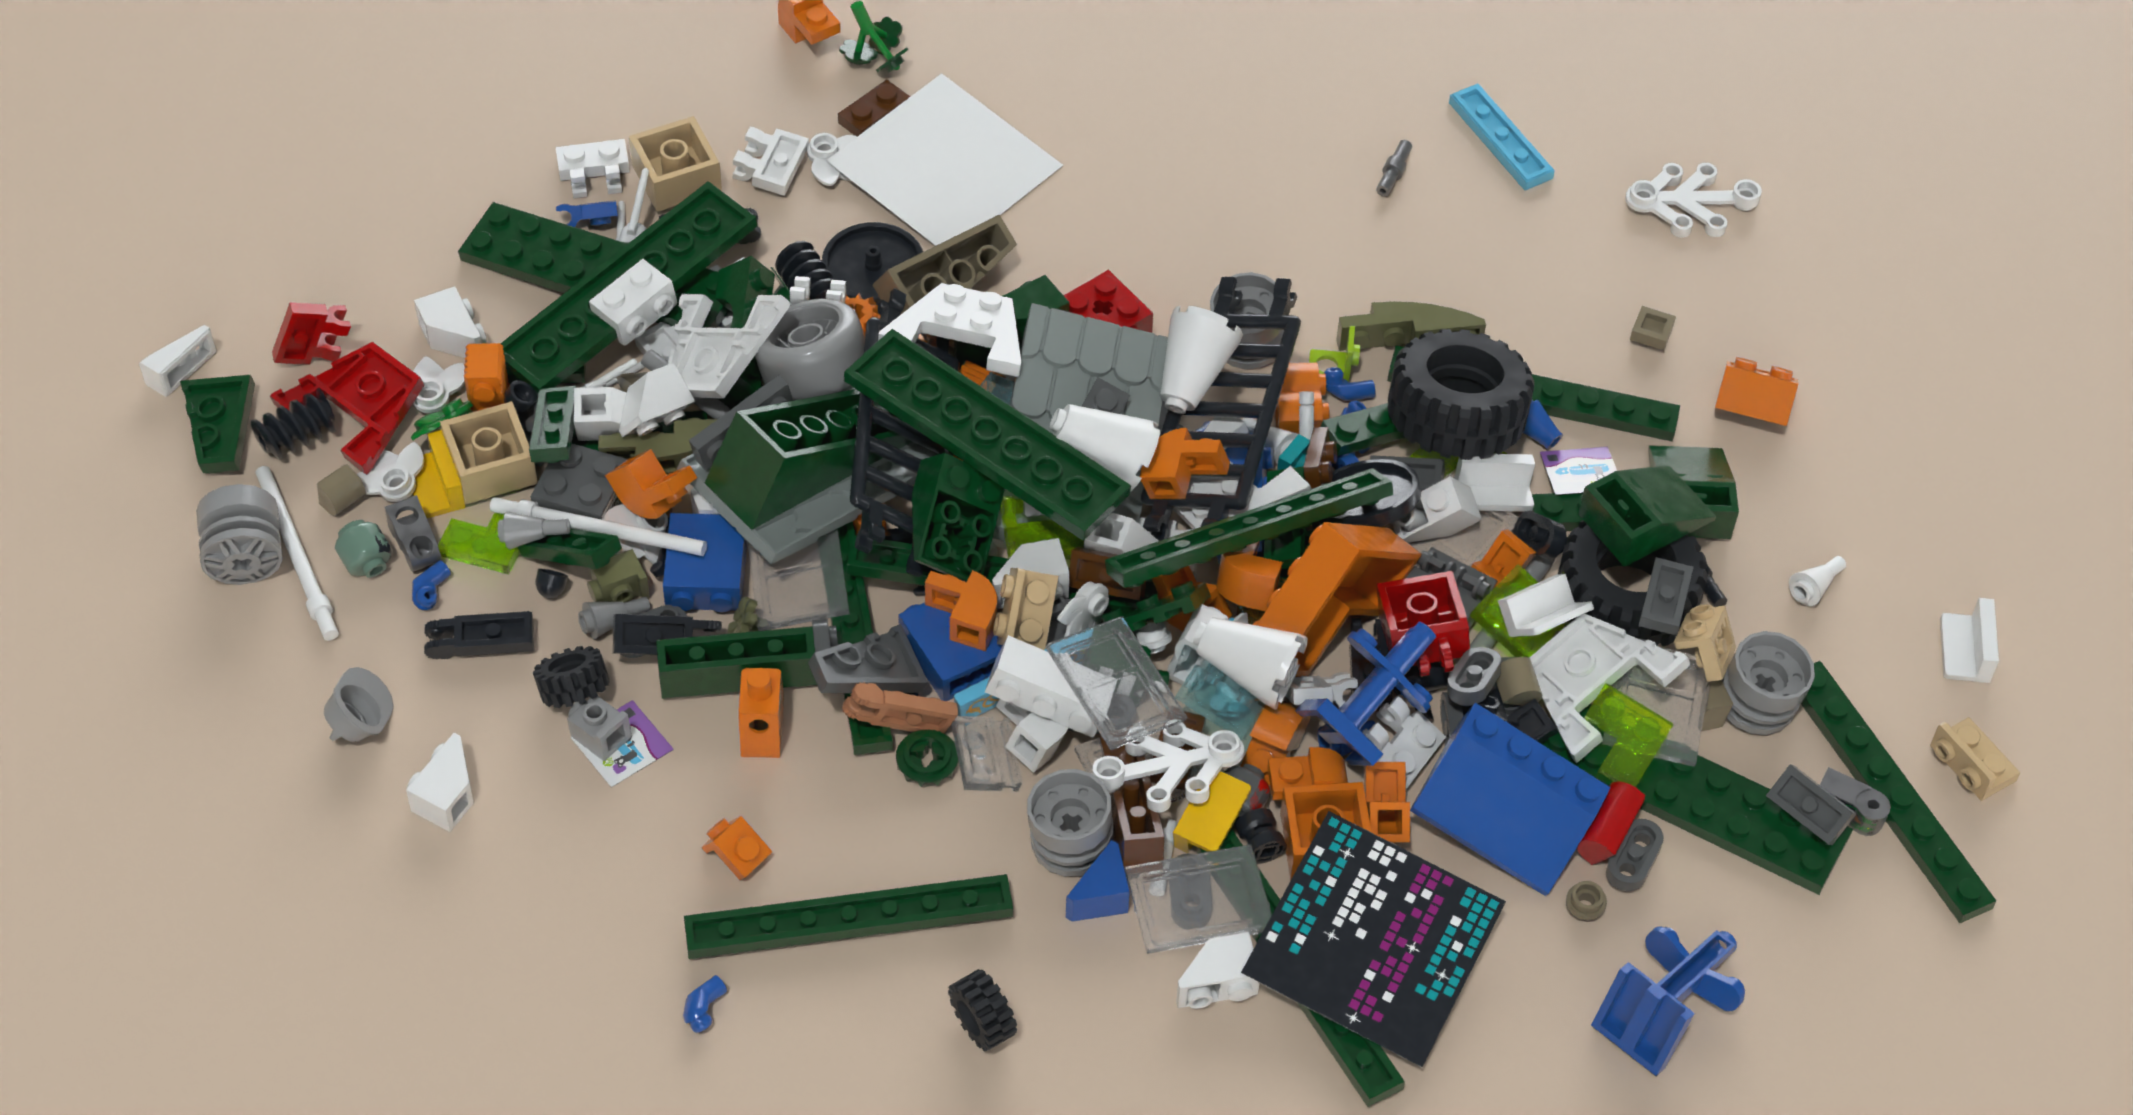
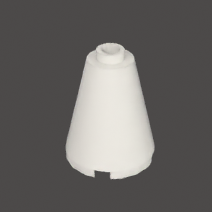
(1195, 355)
(1108, 438)
(1252, 656)

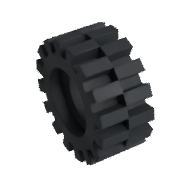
(571, 676)
(982, 1009)

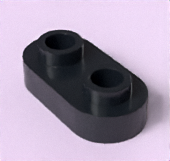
(1541, 534)

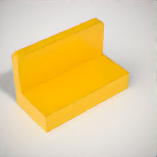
(438, 481)
(1210, 822)

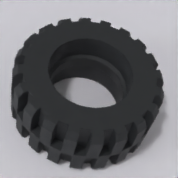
(1460, 394)
(1587, 556)

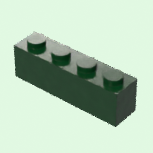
(715, 661)

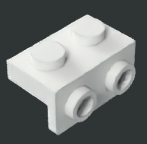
(635, 301)

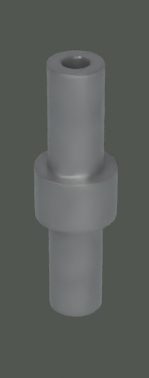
(1394, 168)

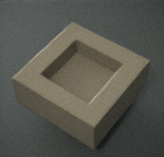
(1652, 328)

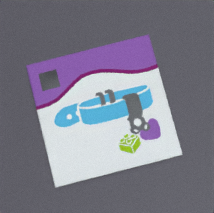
(1576, 468)
(638, 752)

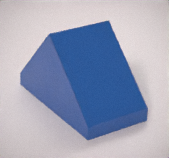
(1101, 889)

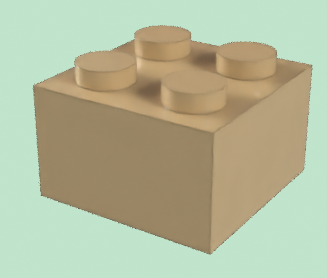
(676, 160)
(489, 452)

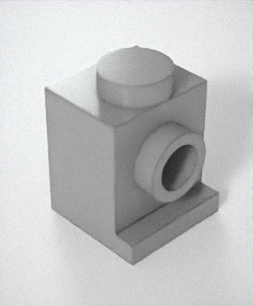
(599, 726)

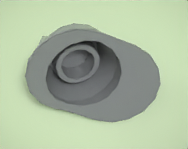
(358, 706)

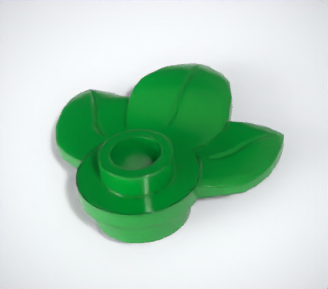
(432, 421)

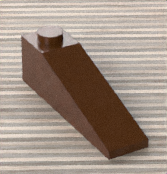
(1134, 824)

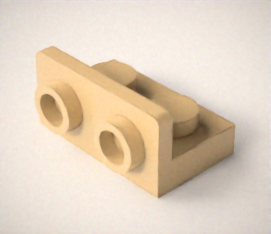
(1026, 607)
(1712, 635)
(1973, 758)

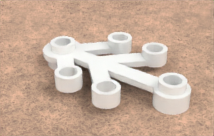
(1649, 197)
(1216, 751)

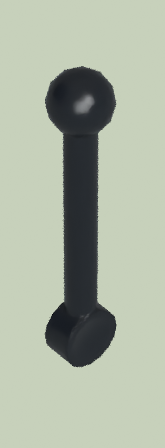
(658, 567)

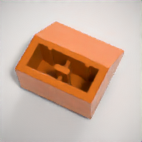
(1757, 391)

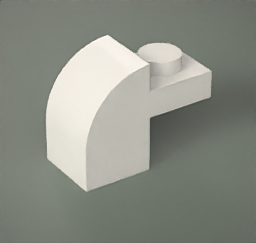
(1034, 736)

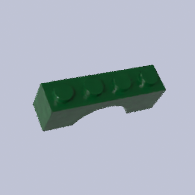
(738, 290)

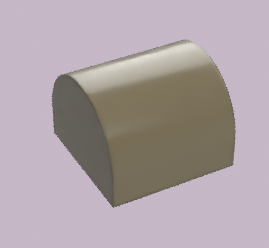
(340, 490)
(1518, 682)

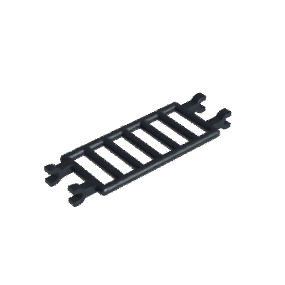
(1278, 319)
(872, 510)

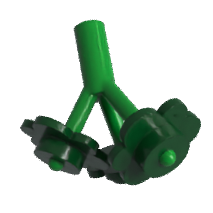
(883, 37)

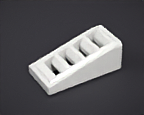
(177, 361)

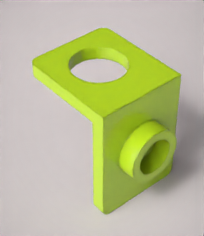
(1343, 360)

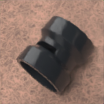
(1259, 830)

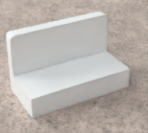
(1499, 481)
(1541, 607)
(1970, 643)

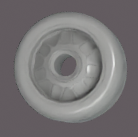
(812, 347)

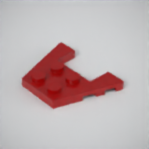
(371, 390)

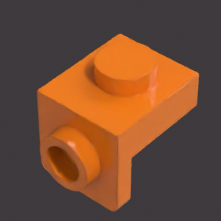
(1504, 556)
(737, 846)

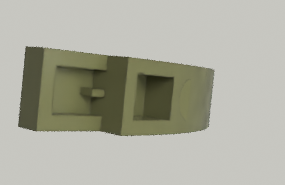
(1400, 322)
(667, 447)

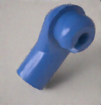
(424, 586)

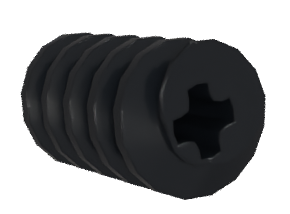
(803, 261)
(294, 423)

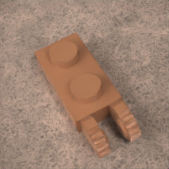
(898, 709)

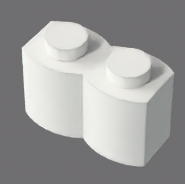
(1185, 650)

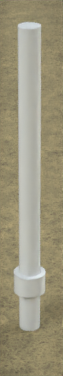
(591, 524)
(317, 603)

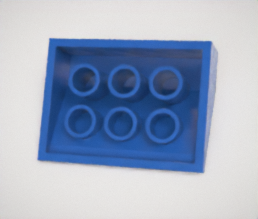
(1510, 799)

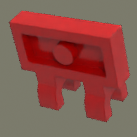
(310, 332)

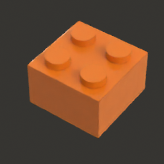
(1307, 806)

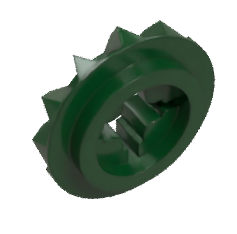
(913, 750)

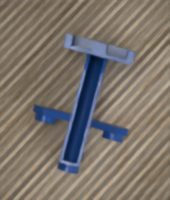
(1344, 724)
(1649, 1016)

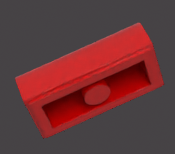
(1611, 823)

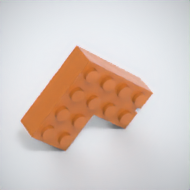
(1336, 581)

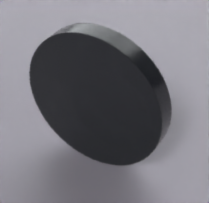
(865, 253)
(1389, 509)

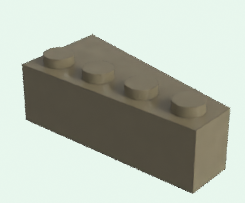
(955, 261)

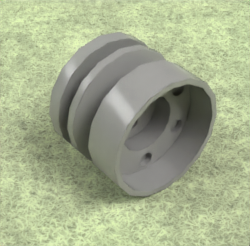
(1256, 299)
(239, 534)
(1767, 682)
(1069, 821)

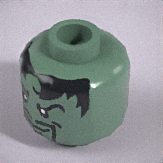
(363, 548)

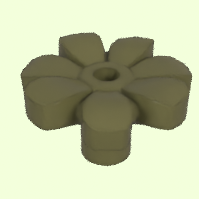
(744, 617)

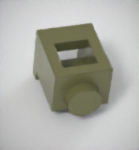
(619, 580)

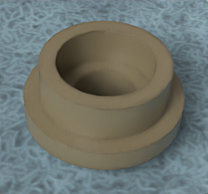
(1590, 892)

